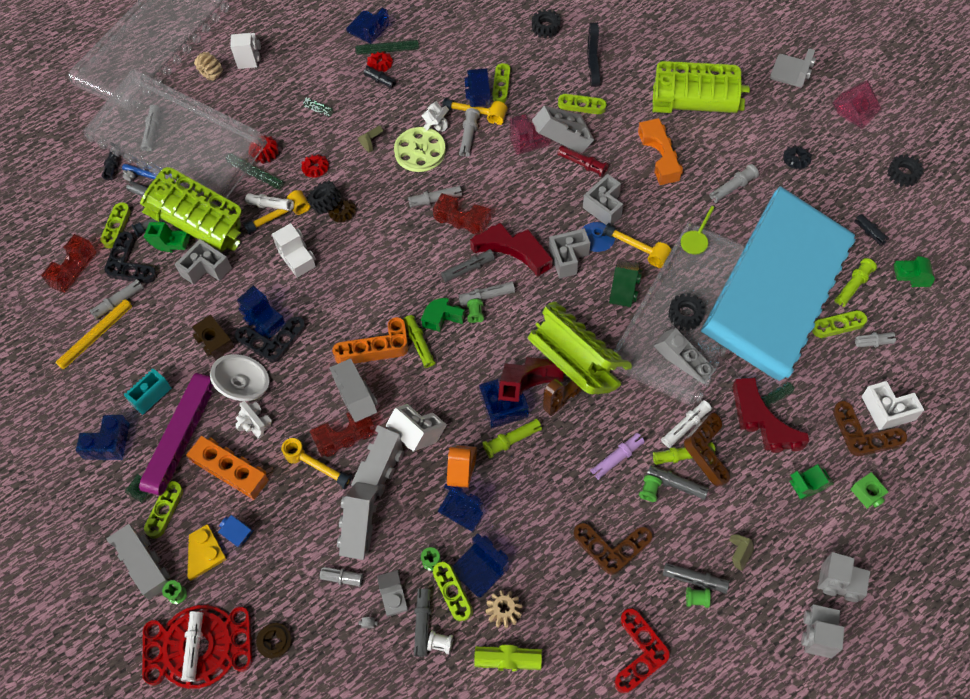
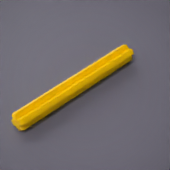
(89, 338)

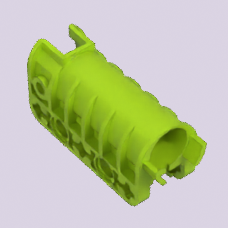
(698, 90)
(192, 212)
(577, 351)

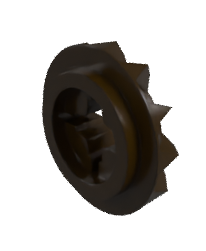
(346, 214)
(267, 633)

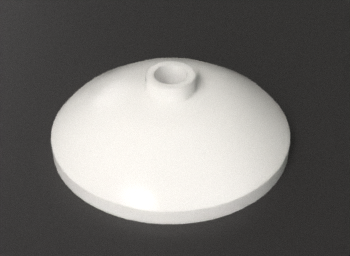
(239, 377)

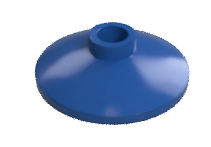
(598, 242)

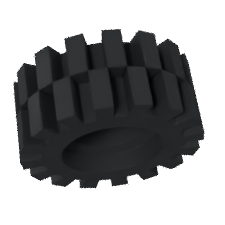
(546, 30)
(909, 163)
(324, 197)
(686, 321)

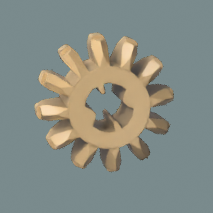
(208, 66)
(513, 609)

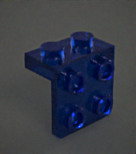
(369, 26)
(461, 508)
(481, 566)

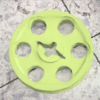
(419, 155)

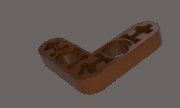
(556, 395)
(859, 436)
(697, 442)
(615, 554)

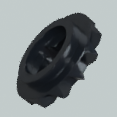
(793, 161)

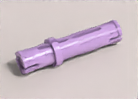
(624, 450)

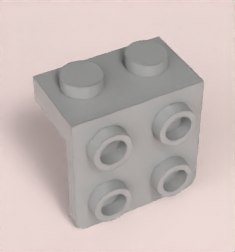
(793, 70)

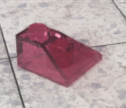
(857, 104)

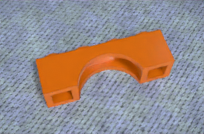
(654, 134)

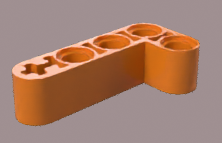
(371, 345)
(461, 465)

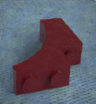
(521, 246)
(519, 378)
(755, 415)

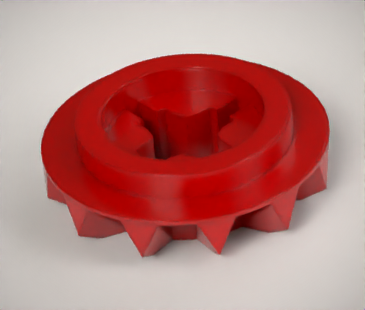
(383, 65)
(314, 171)

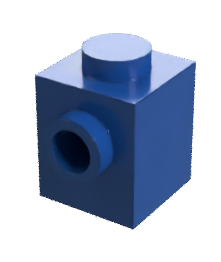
(235, 530)

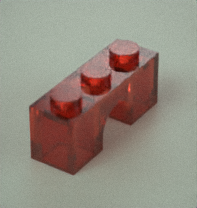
(474, 220)
(78, 254)
(329, 441)

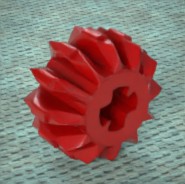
(269, 151)

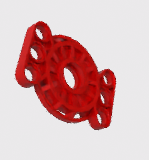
(221, 646)

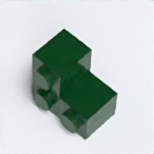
(623, 287)

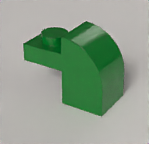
(164, 239)
(917, 272)
(438, 312)
(811, 481)

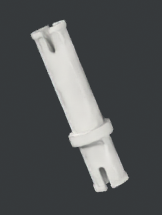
(263, 201)
(701, 410)
(192, 646)

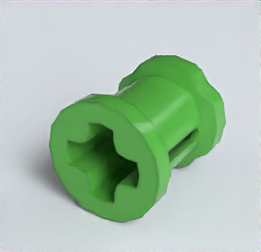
(475, 310)
(650, 488)
(424, 558)
(180, 593)
(698, 597)

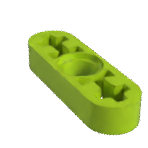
(498, 78)
(578, 99)
(115, 218)
(845, 319)
(152, 521)
(461, 593)

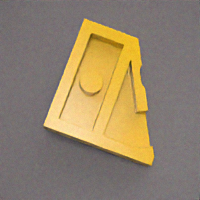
(203, 552)

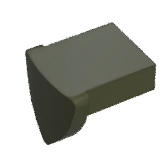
(365, 138)
(743, 551)

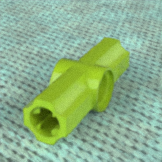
(508, 658)

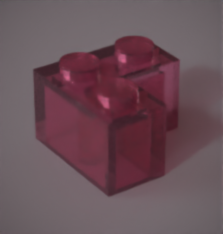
(524, 136)

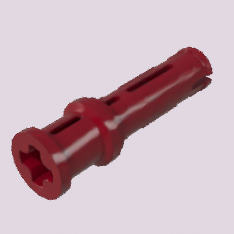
(589, 163)

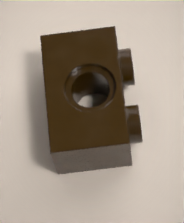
(207, 329)

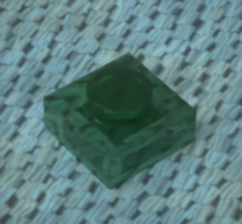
(134, 490)

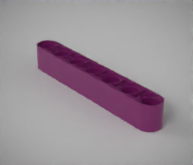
(177, 435)

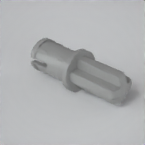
(875, 339)
(341, 576)

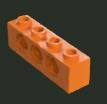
(250, 486)

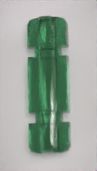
(318, 107)
(778, 394)

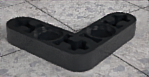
(592, 47)
(122, 265)
(270, 346)

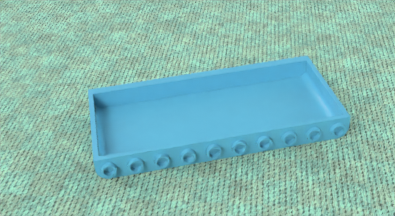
(779, 284)

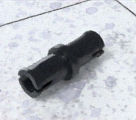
(379, 77)
(110, 165)
(871, 229)

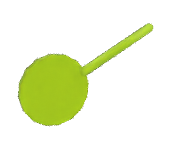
(694, 241)

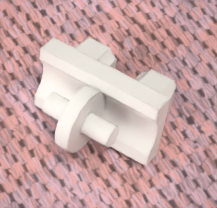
(434, 117)
(250, 421)

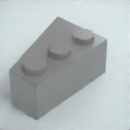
(563, 127)
(354, 390)
(381, 460)
(357, 520)
(140, 561)

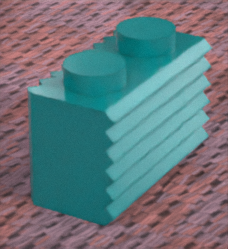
(147, 391)

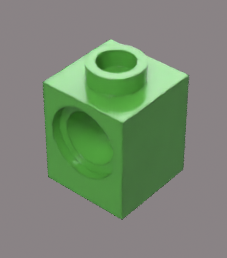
(870, 483)

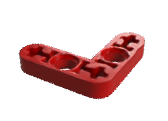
(646, 658)

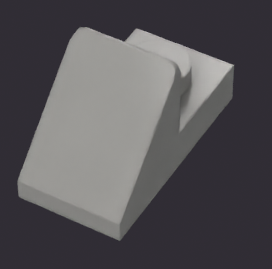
(392, 593)

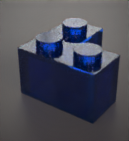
(478, 87)
(258, 312)
(501, 411)
(108, 443)

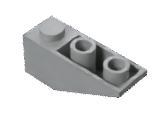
(684, 355)

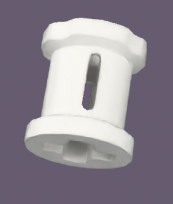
(440, 642)

